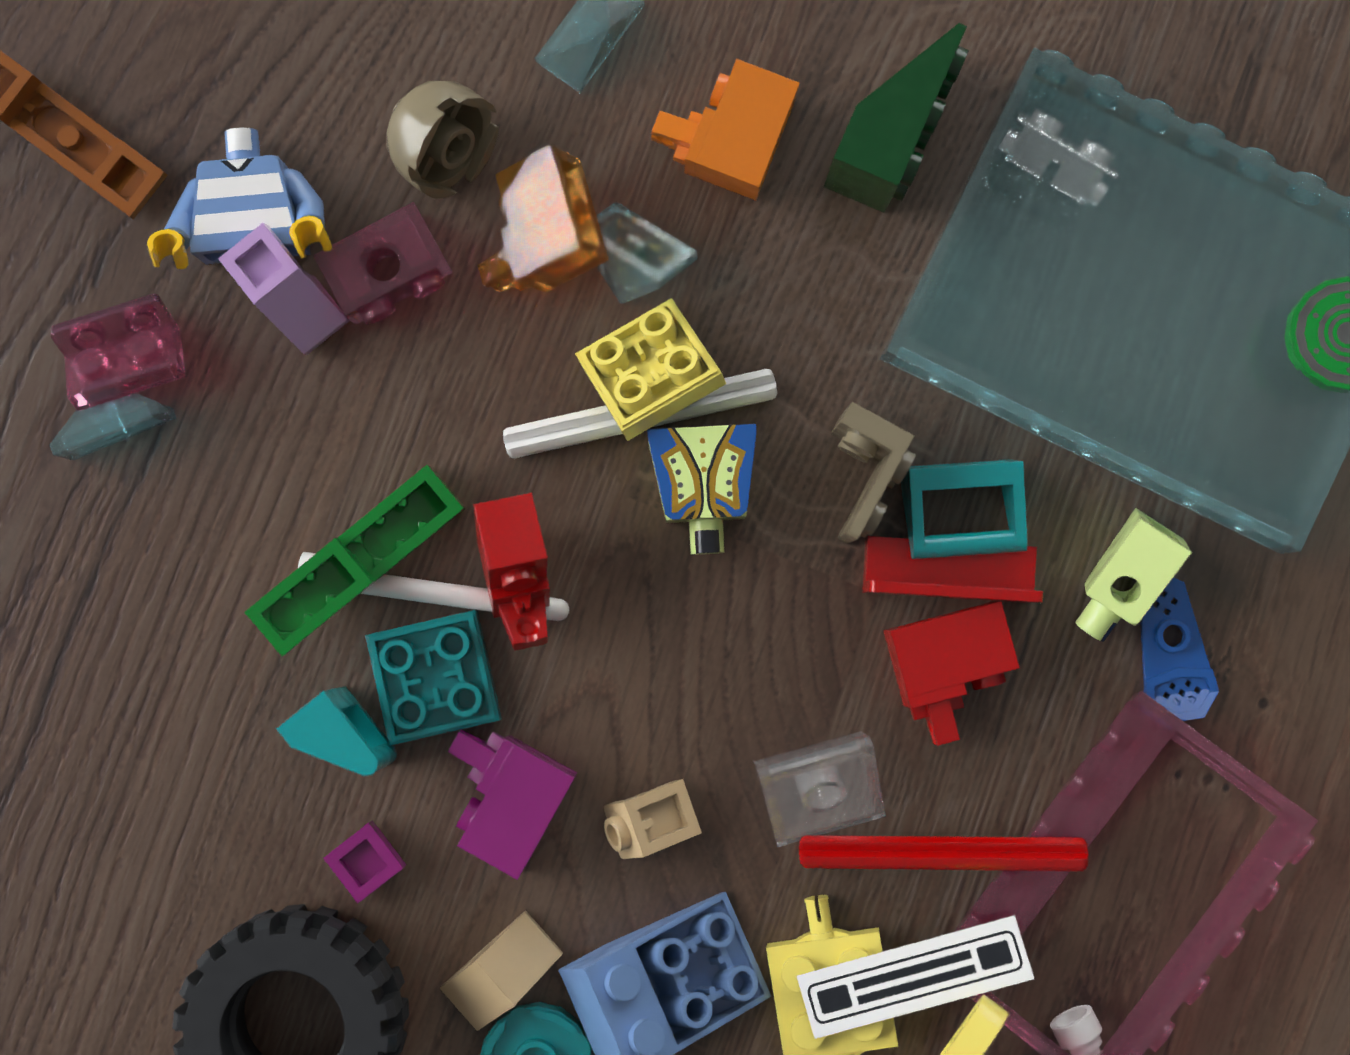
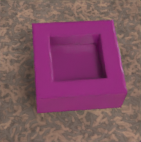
(364, 861)

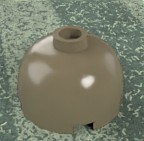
(440, 136)

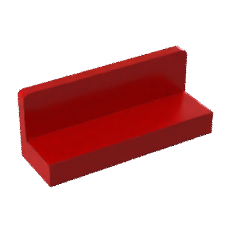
(975, 577)

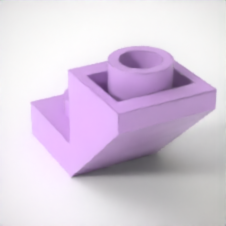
(283, 289)

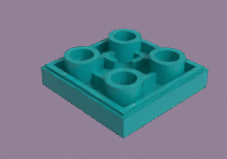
(433, 677)

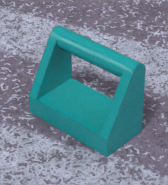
(1003, 473)
(339, 732)

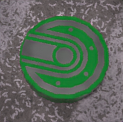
(1320, 335)

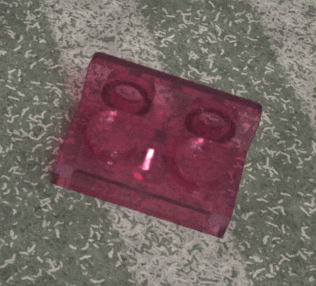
(119, 351)

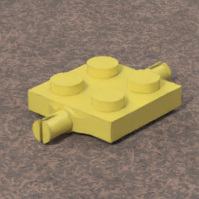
(814, 951)

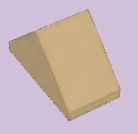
(502, 972)

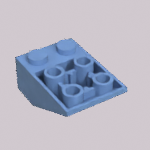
(666, 982)

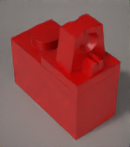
(515, 567)
(942, 654)

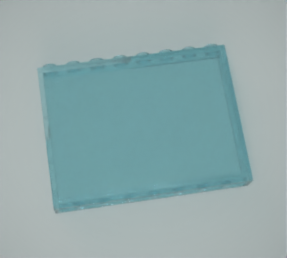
(1145, 319)

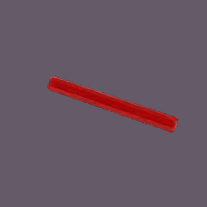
(944, 853)

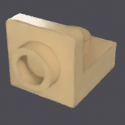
(651, 821)

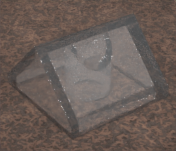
(821, 788)

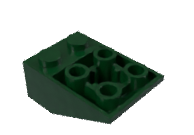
(879, 143)

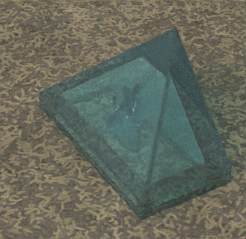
(586, 39)
(639, 253)
(108, 424)

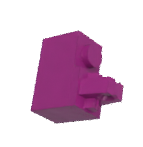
(519, 799)

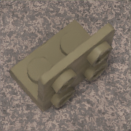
(867, 437)

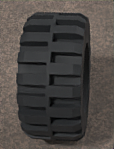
(302, 943)

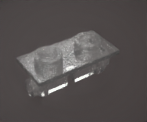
(1080, 166)

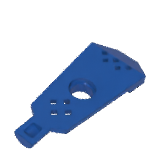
(1178, 663)

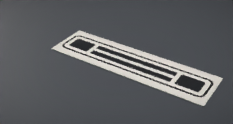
(915, 977)

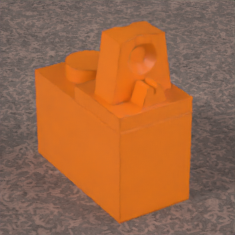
(738, 138)

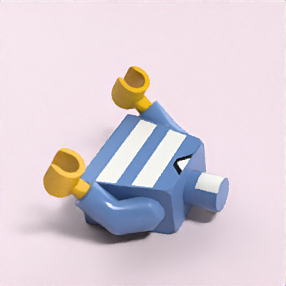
(234, 199)

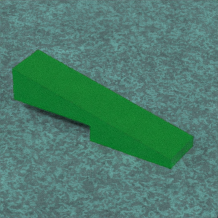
(354, 560)

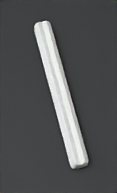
(599, 423)

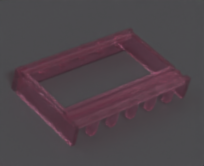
(1086, 807)

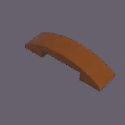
(75, 140)

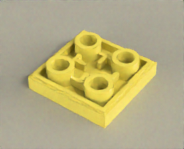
(650, 369)

